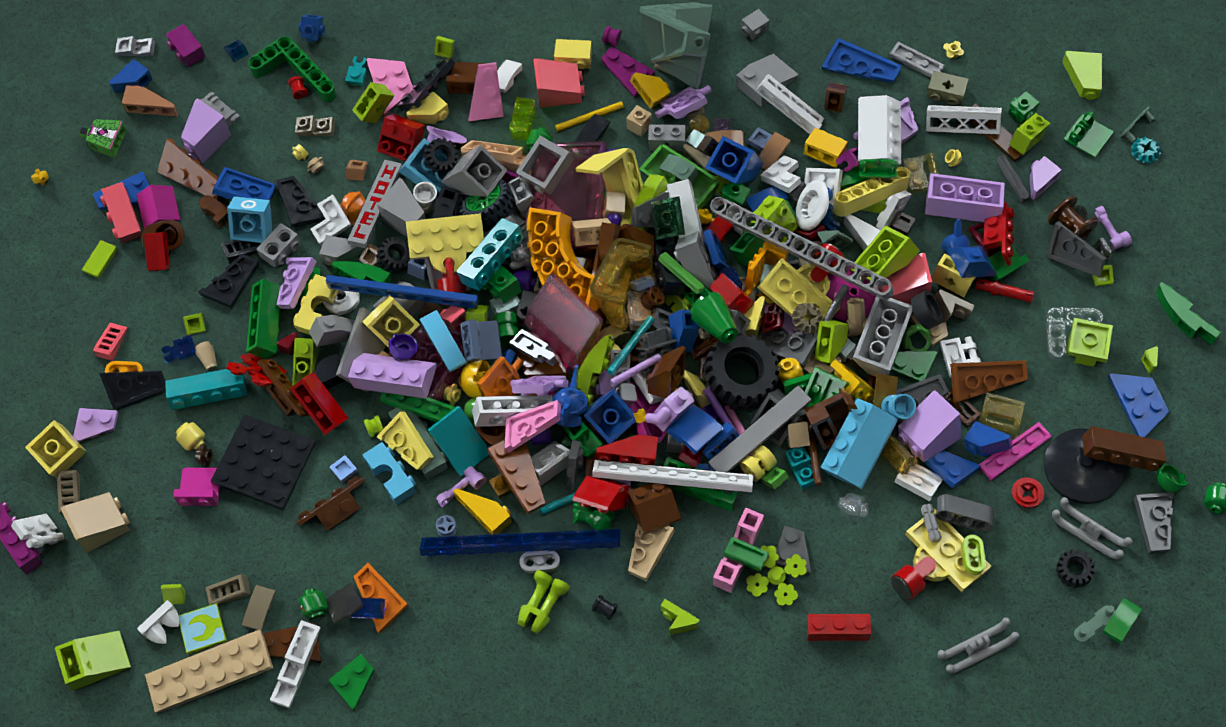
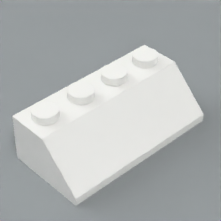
(879, 128)

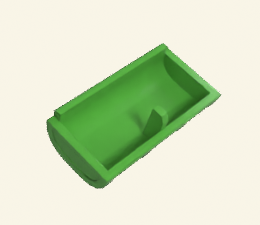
(703, 186)

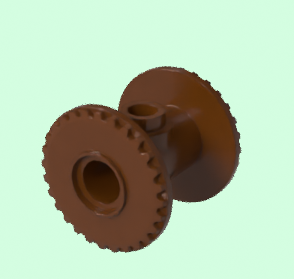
(1071, 219)

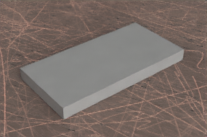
(360, 341)

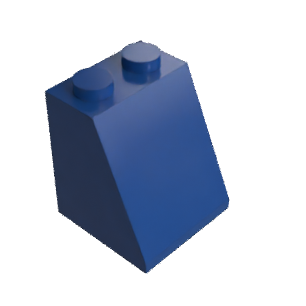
(734, 162)

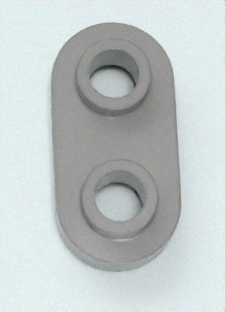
(539, 559)

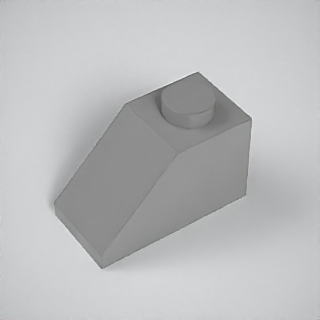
(338, 250)

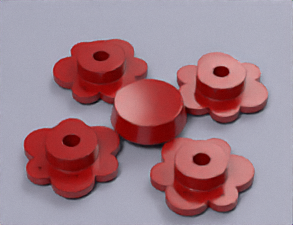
(256, 373)

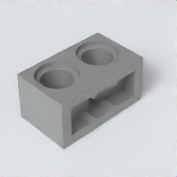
(275, 243)

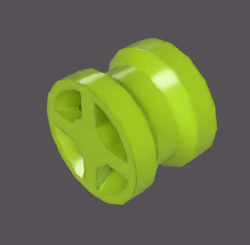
(373, 426)

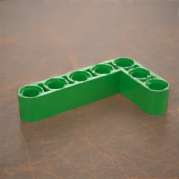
(287, 50)

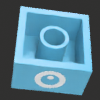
(249, 219)

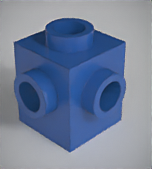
(311, 27)

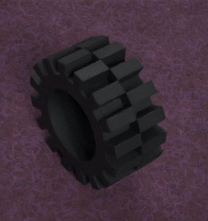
(447, 148)
(387, 261)
(1083, 560)

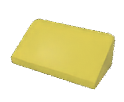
(696, 387)

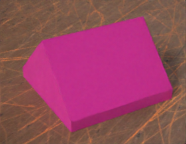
(157, 204)

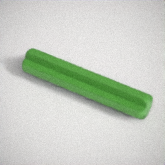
(681, 273)

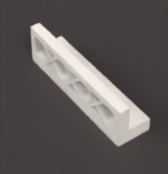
(789, 104)
(963, 113)

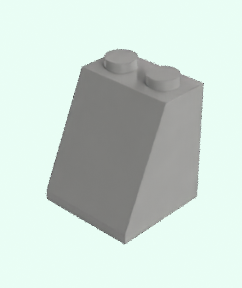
(475, 173)
(399, 207)

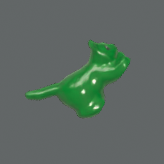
(596, 519)

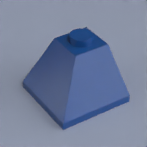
(971, 261)
(609, 416)

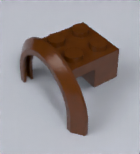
(829, 416)

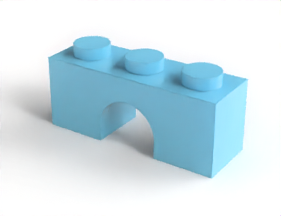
(380, 460)

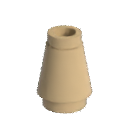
(206, 355)

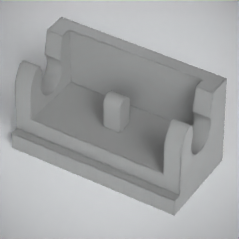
(216, 104)

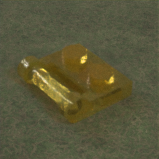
(918, 179)
(1003, 408)

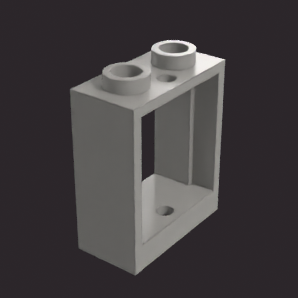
(557, 172)

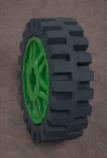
(491, 206)

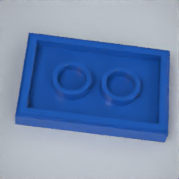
(237, 184)

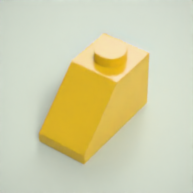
(650, 88)

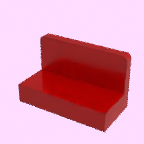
(157, 251)

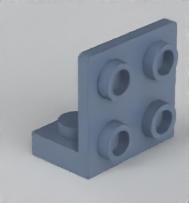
(480, 340)

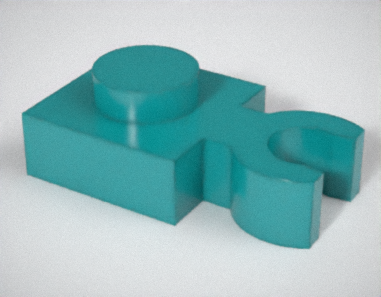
(356, 74)

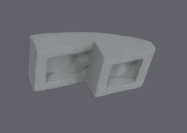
(131, 47)

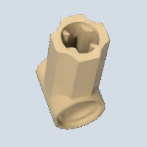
(856, 316)

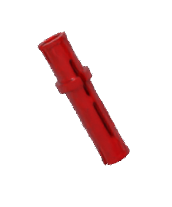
(1004, 290)

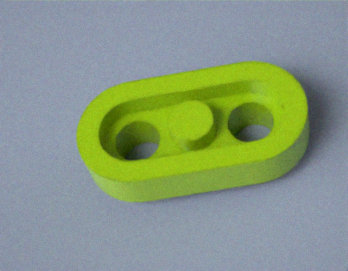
(973, 556)

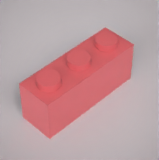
(121, 212)

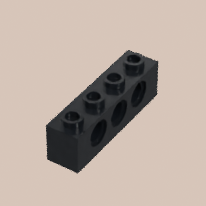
(665, 279)

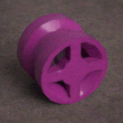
(611, 36)

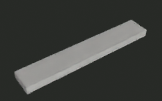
(760, 431)

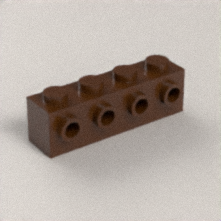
(1123, 448)

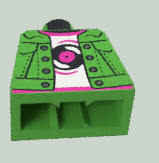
(104, 136)

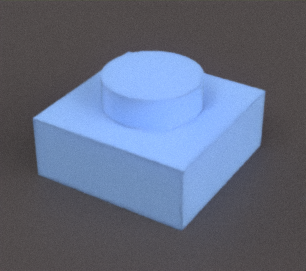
(343, 469)

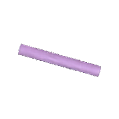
(635, 370)

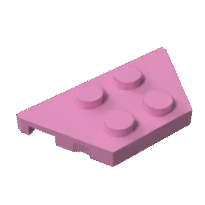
(393, 75)

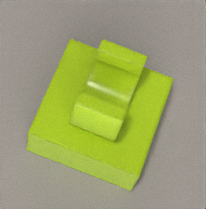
(444, 47)

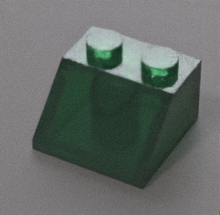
(668, 218)

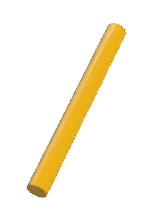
(584, 118)

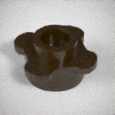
(204, 455)

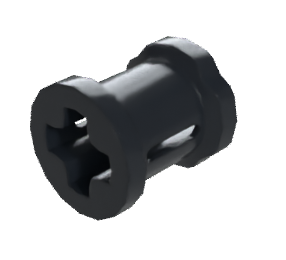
(604, 607)

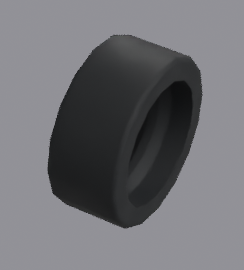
(927, 309)

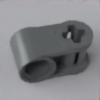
(526, 299)

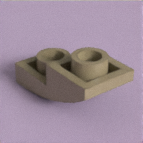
(314, 127)
(258, 607)

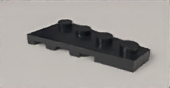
(420, 89)

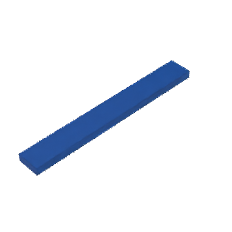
(402, 291)

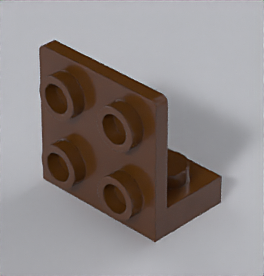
(462, 78)

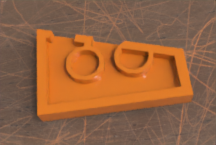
(373, 585)

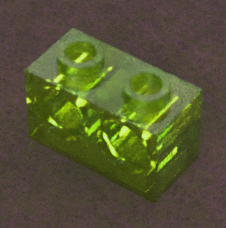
(522, 118)

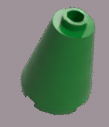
(714, 317)

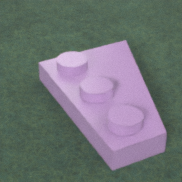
(295, 281)

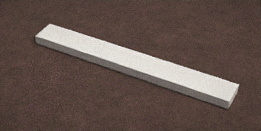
(673, 476)

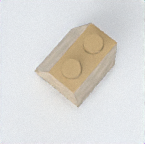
(96, 520)

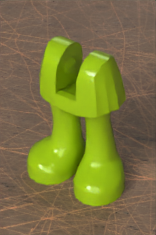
(543, 583)

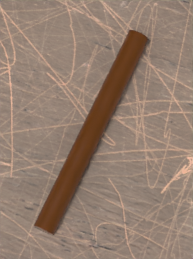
(814, 455)

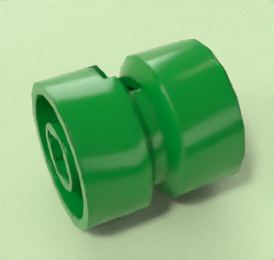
(507, 326)

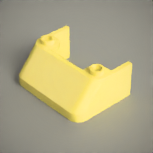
(619, 174)

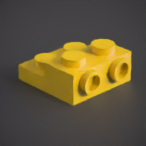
(857, 386)

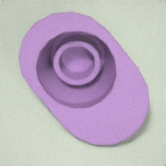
(435, 133)

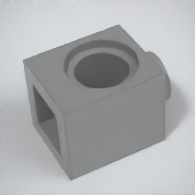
(755, 24)

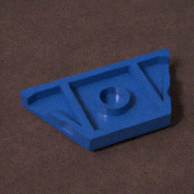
(1140, 401)

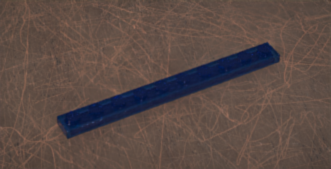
(520, 542)

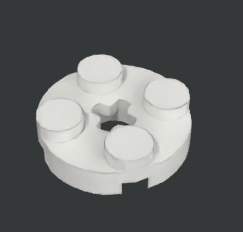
(345, 305)

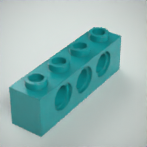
(490, 254)

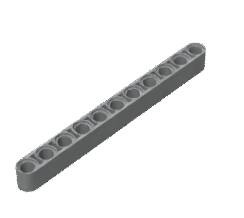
(807, 253)

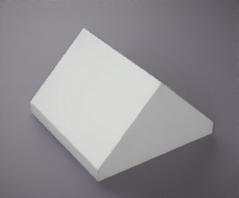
(550, 461)

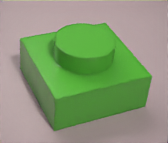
(774, 477)

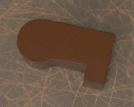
(214, 208)

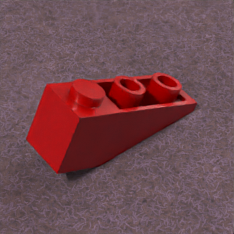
(635, 450)

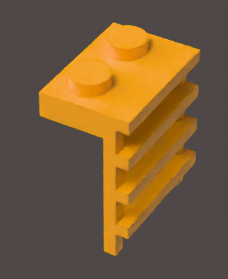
(767, 255)

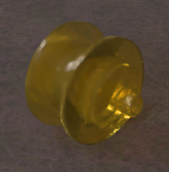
(699, 123)

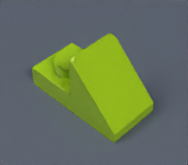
(683, 620)

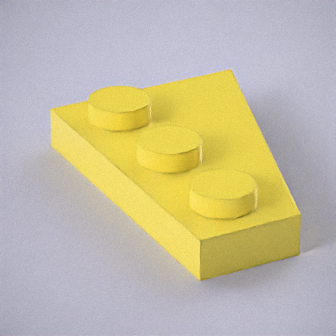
(406, 440)

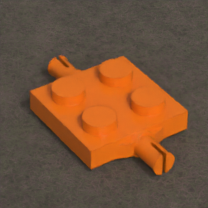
(497, 379)

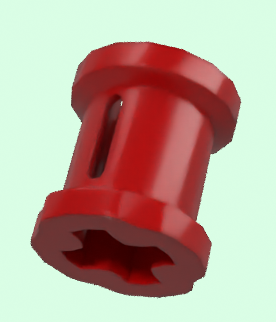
(297, 86)

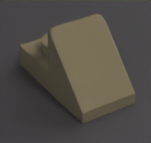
(953, 305)

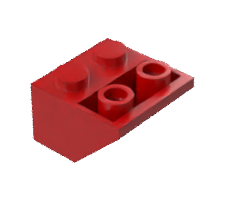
(399, 136)
(602, 494)

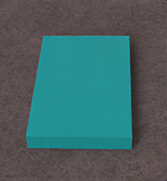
(459, 440)

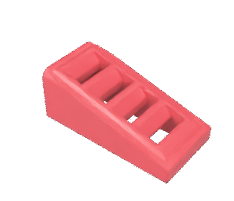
(113, 348)

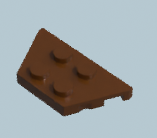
(534, 368)

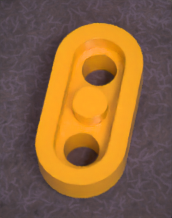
(123, 366)

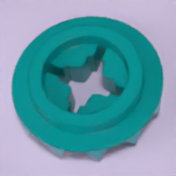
(1149, 156)

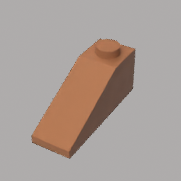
(143, 101)

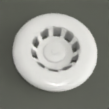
(812, 205)

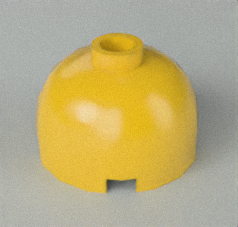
(471, 375)

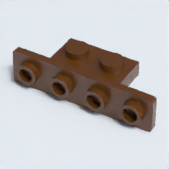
(280, 389)
(336, 507)

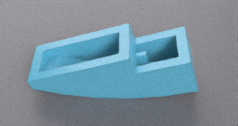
(443, 341)

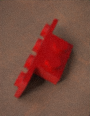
(999, 233)

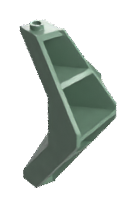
(678, 38)

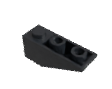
(446, 203)

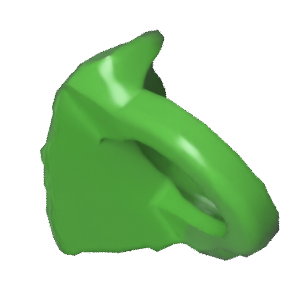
(906, 341)

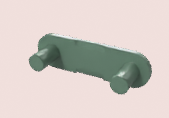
(1146, 114)
(1087, 629)

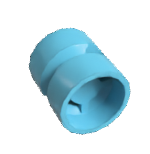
(899, 405)

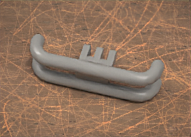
(1090, 531)
(978, 647)

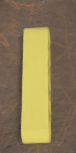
(870, 193)

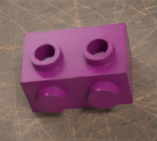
(185, 45)

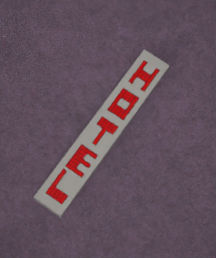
(370, 213)

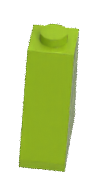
(1085, 72)

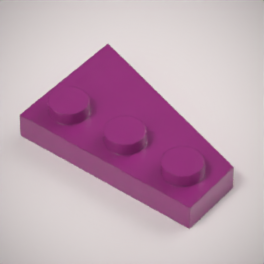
(624, 67)

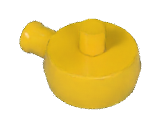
(40, 177)
(705, 216)

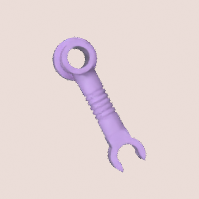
(1117, 240)
(472, 478)

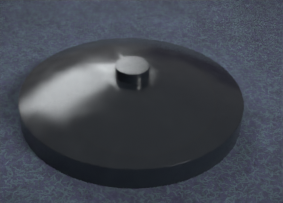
(1077, 476)

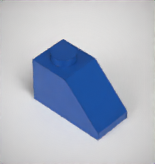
(986, 440)

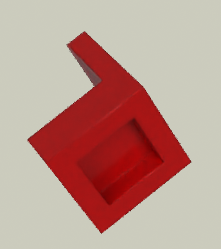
(721, 228)

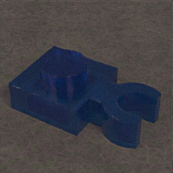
(182, 348)

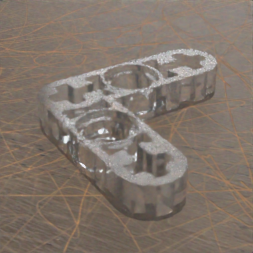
(1059, 325)

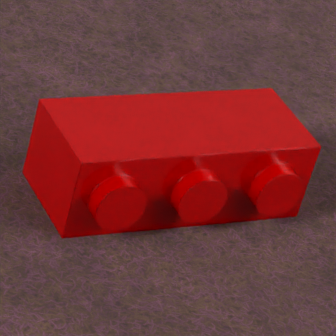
(318, 403)
(838, 627)

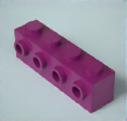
(25, 557)

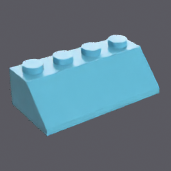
(859, 444)

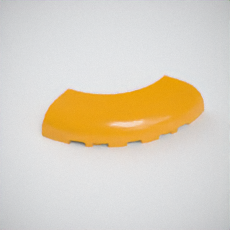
(553, 252)

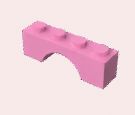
(746, 531)

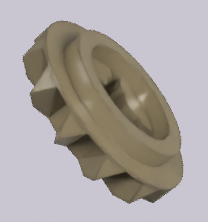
(802, 324)

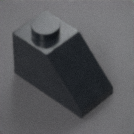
(327, 371)

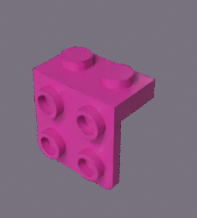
(197, 488)

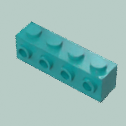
(204, 388)

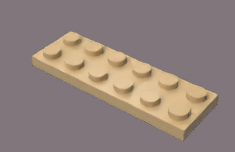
(208, 671)

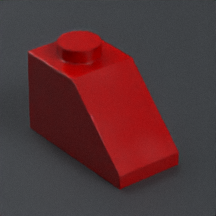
(733, 295)

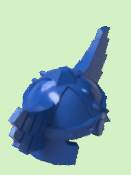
(572, 402)

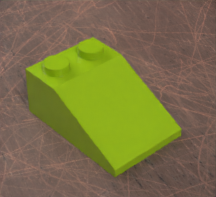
(887, 253)

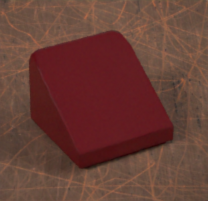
(286, 345)

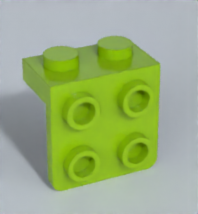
(778, 212)

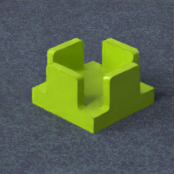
(1089, 341)

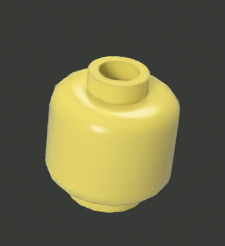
(190, 436)

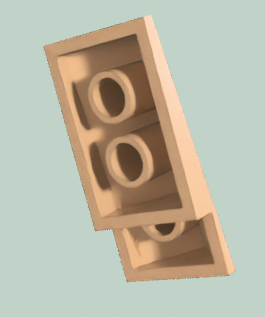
(507, 155)

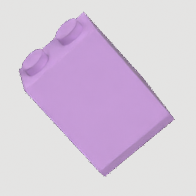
(204, 131)
(931, 427)

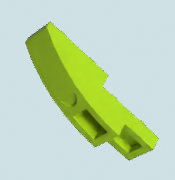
(594, 363)

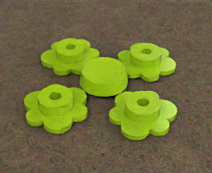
(777, 576)

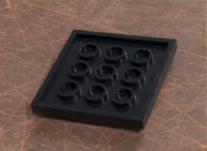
(263, 462)

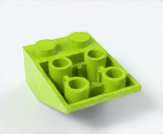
(92, 659)

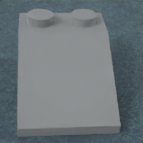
(754, 73)
(695, 258)

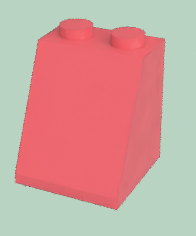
(558, 83)
(910, 280)

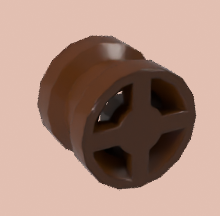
(652, 298)

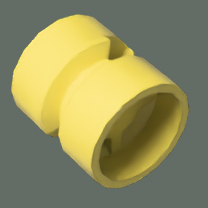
(758, 463)

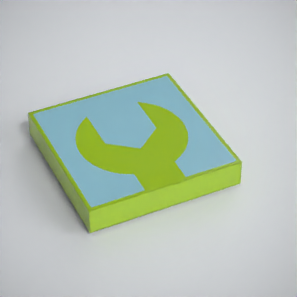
(202, 628)

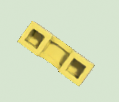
(317, 293)

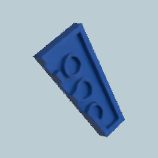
(856, 61)

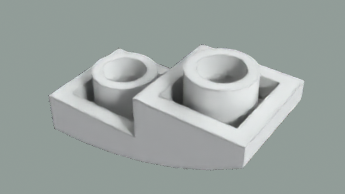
(506, 74)

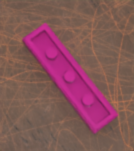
(1021, 447)

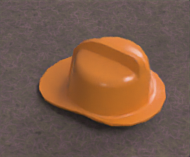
(352, 205)

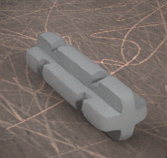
(931, 523)

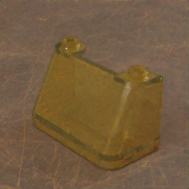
(622, 264)

